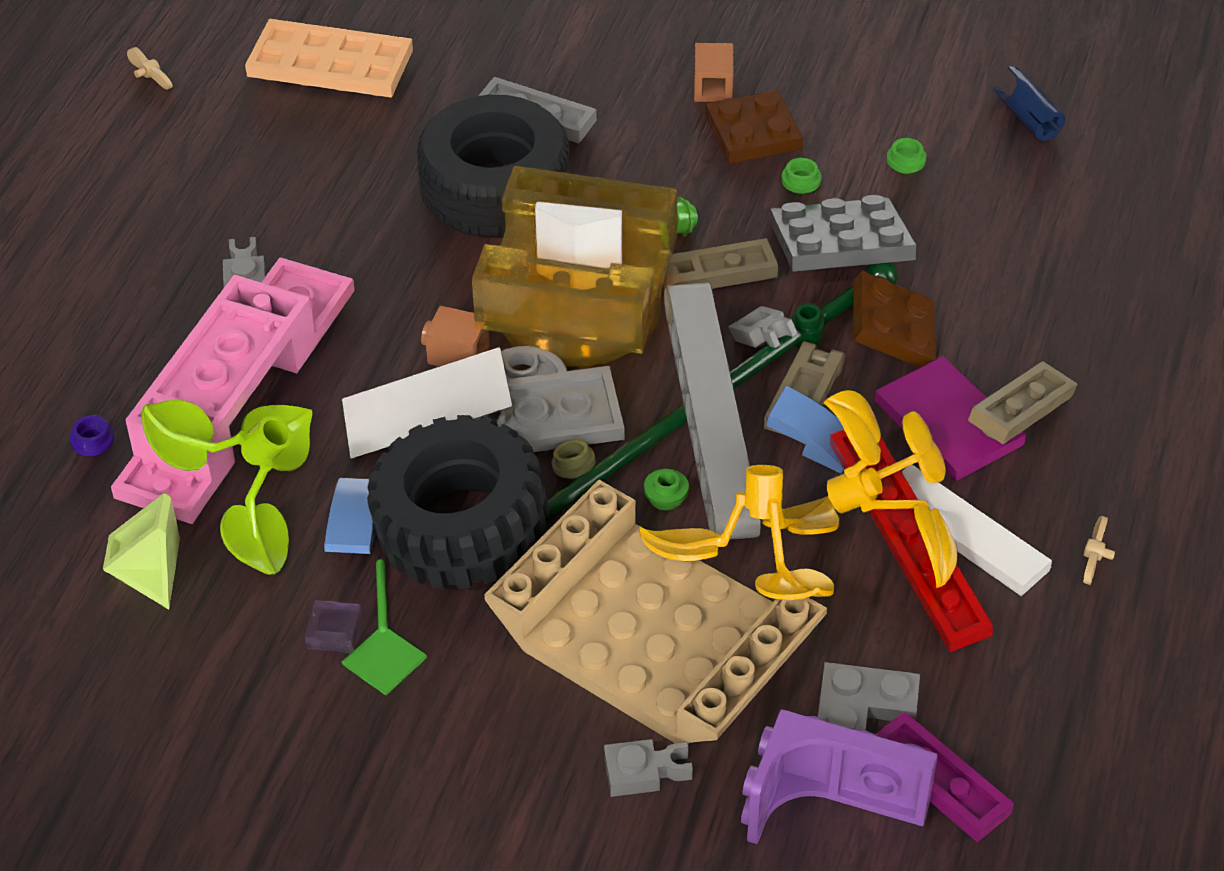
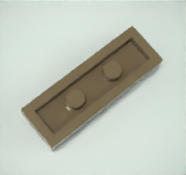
(1022, 402)

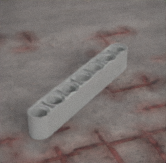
(709, 405)

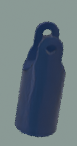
(1032, 107)

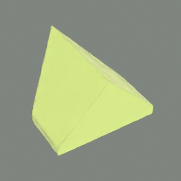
(146, 551)

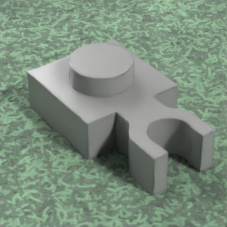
(244, 263)
(762, 328)
(638, 768)

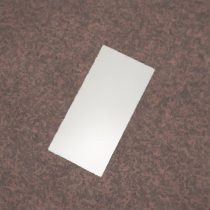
(458, 388)

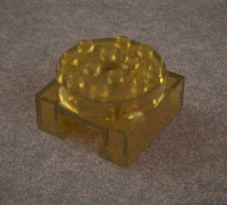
(574, 308)

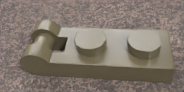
(723, 265)
(811, 374)

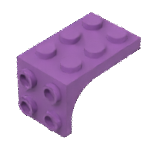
(839, 764)

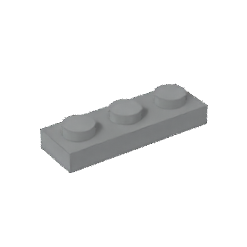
(574, 117)

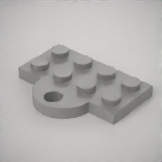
(558, 403)

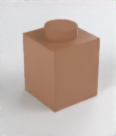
(713, 72)
(453, 337)

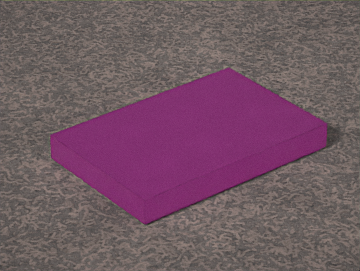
(945, 403)

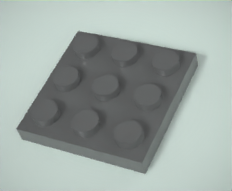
(842, 233)

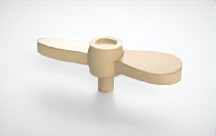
(148, 68)
(1096, 549)

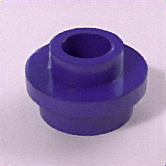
(91, 436)

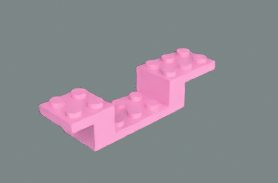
(221, 366)

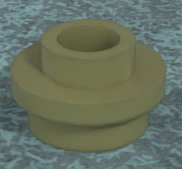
(573, 459)

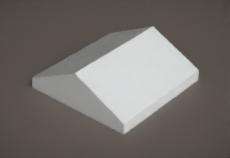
(579, 234)

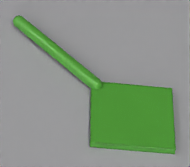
(384, 656)

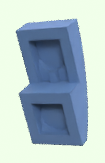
(807, 423)
(350, 520)

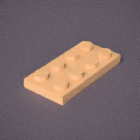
(329, 57)

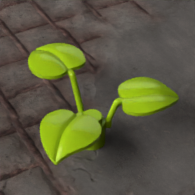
(269, 438)

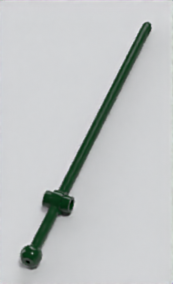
(809, 324)

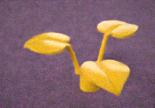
(862, 485)
(764, 502)

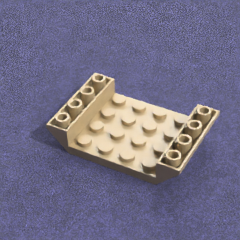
(643, 629)

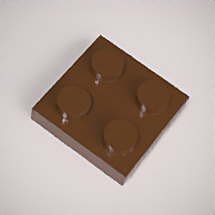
(753, 126)
(893, 320)

